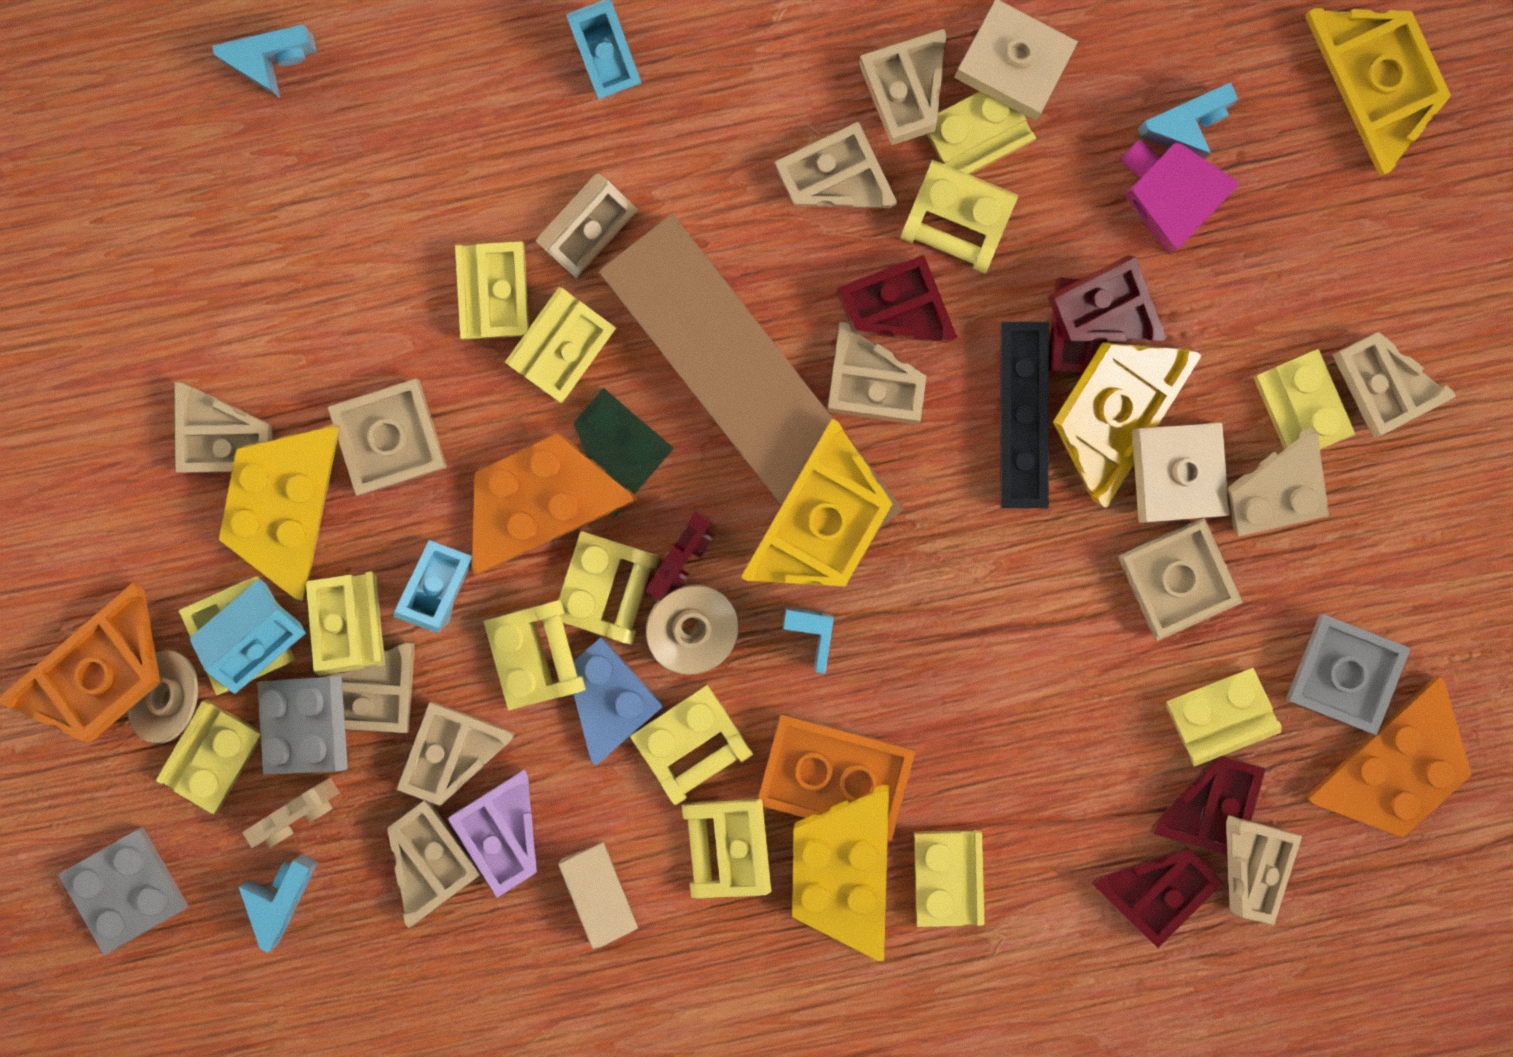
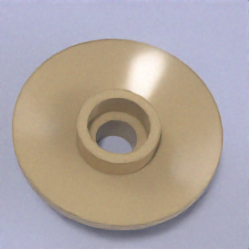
(704, 644)
(170, 704)

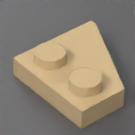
(1387, 384)
(380, 695)
(1258, 868)

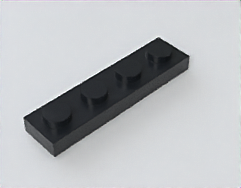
(1024, 415)

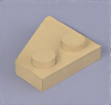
(906, 85)
(836, 173)
(872, 382)
(211, 431)
(1282, 489)
(449, 752)
(276, 826)
(428, 861)

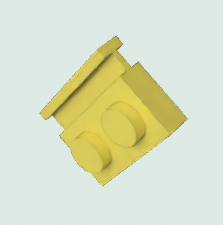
(978, 133)
(492, 290)
(560, 344)
(1302, 397)
(345, 623)
(1223, 717)
(209, 756)
(948, 878)

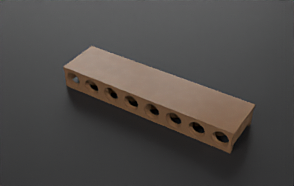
(722, 355)

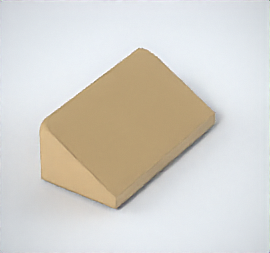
(586, 225)
(597, 895)

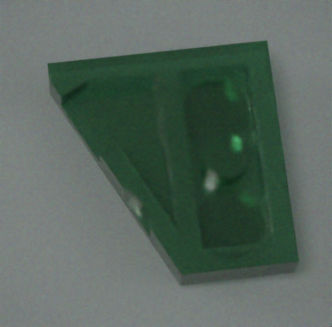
(620, 442)

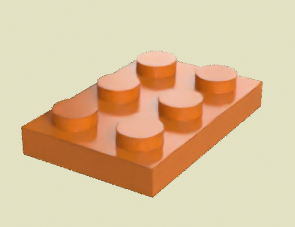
(824, 766)

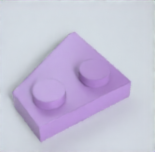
(500, 833)

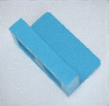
(814, 623)
(245, 637)

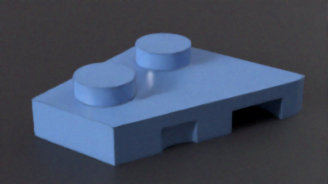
(613, 700)

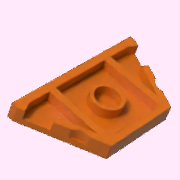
(538, 499)
(93, 672)
(1402, 769)

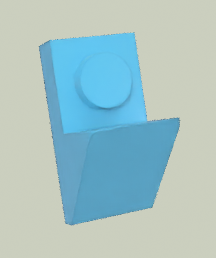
(603, 48)
(255, 54)
(1181, 122)
(433, 587)
(272, 911)

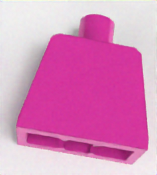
(1174, 191)

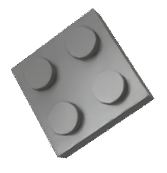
(1348, 674)
(302, 725)
(123, 890)

